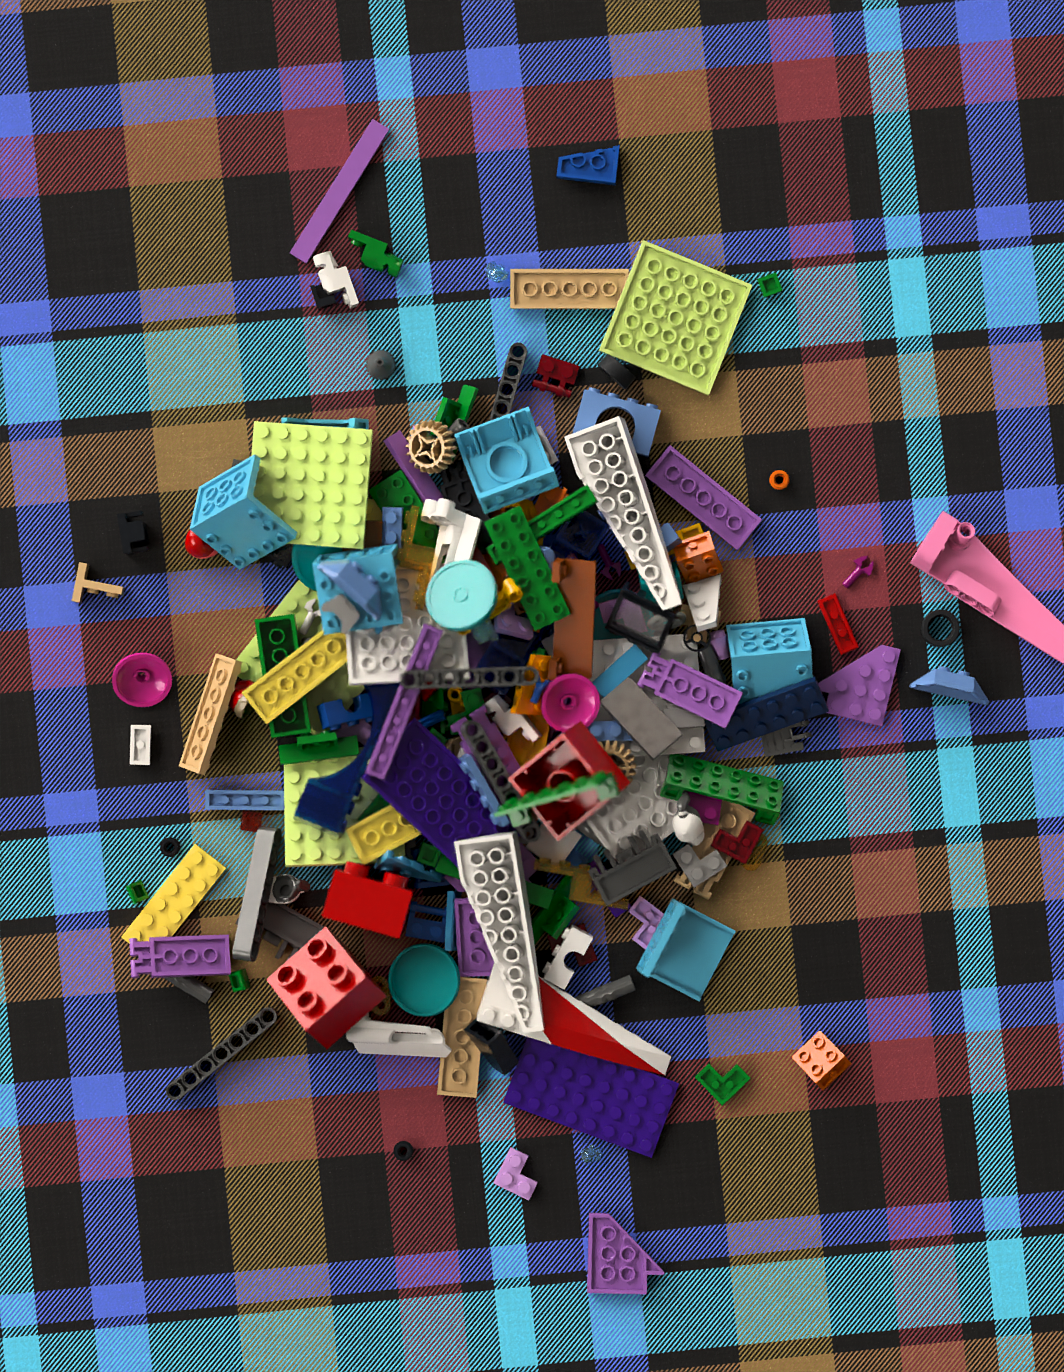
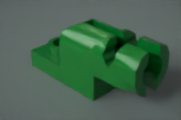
(375, 254)

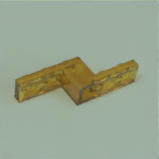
(416, 557)
(581, 882)

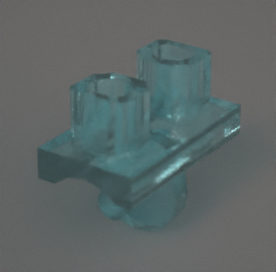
(484, 632)

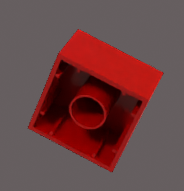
(567, 759)
(369, 901)
(326, 988)

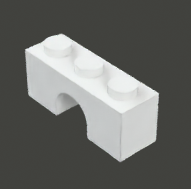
(574, 940)

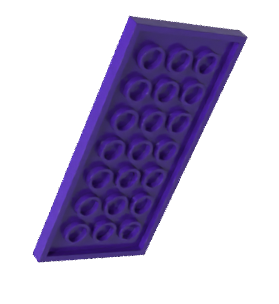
(434, 792)
(592, 1095)

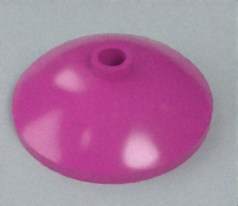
(142, 689)
(583, 702)

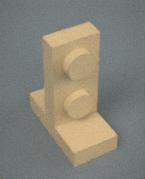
(92, 586)

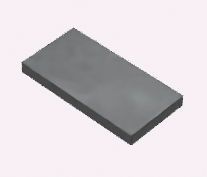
(641, 718)

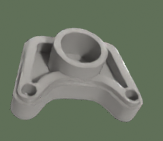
(344, 610)

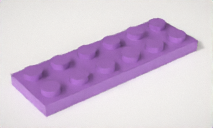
(703, 497)

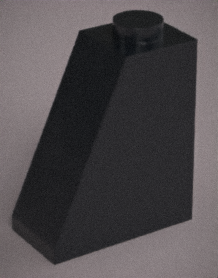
(492, 1045)

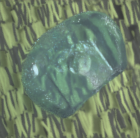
(591, 1154)

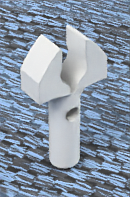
(310, 617)

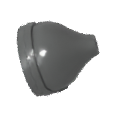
(380, 364)

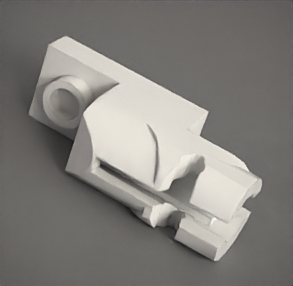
(335, 279)
(510, 722)

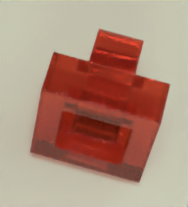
(251, 820)

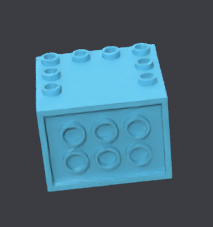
(236, 521)
(375, 561)
(768, 656)
(685, 949)

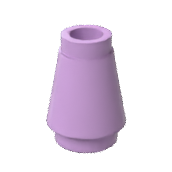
(720, 644)

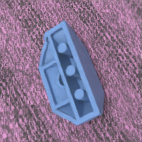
(355, 583)
(951, 684)

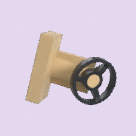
(693, 635)

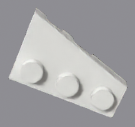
(703, 601)

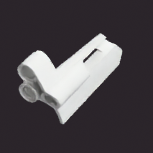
(456, 532)
(380, 1038)

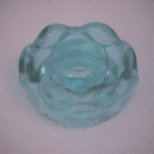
(496, 272)

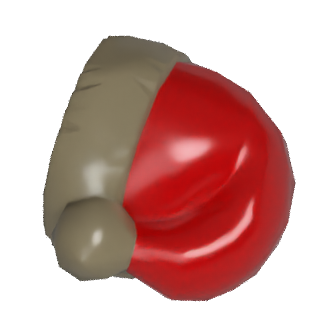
(238, 702)

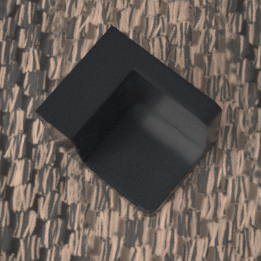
(321, 298)

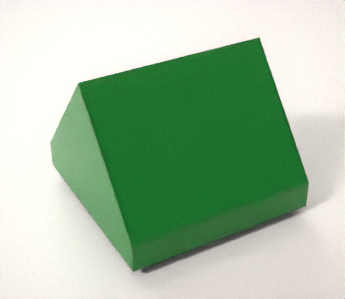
(137, 892)
(239, 980)

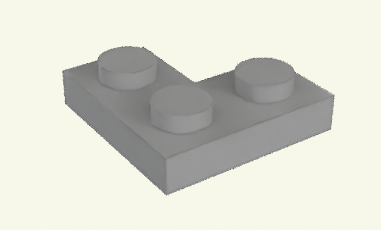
(698, 870)

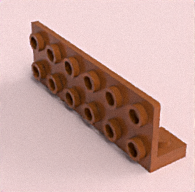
(576, 631)

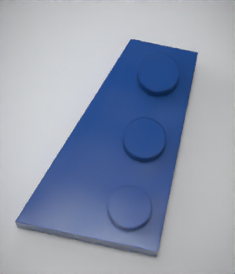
(590, 167)

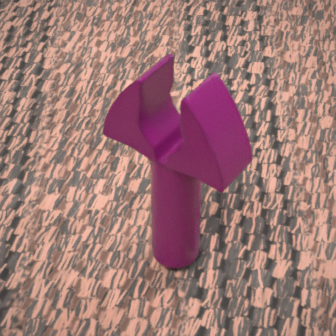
(608, 562)
(858, 571)

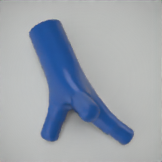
(539, 687)

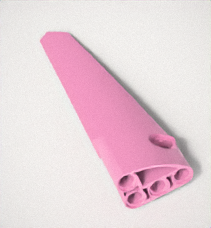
(986, 584)

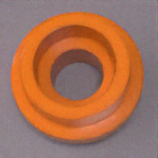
(785, 477)

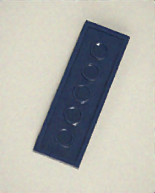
(770, 713)

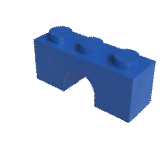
(333, 714)

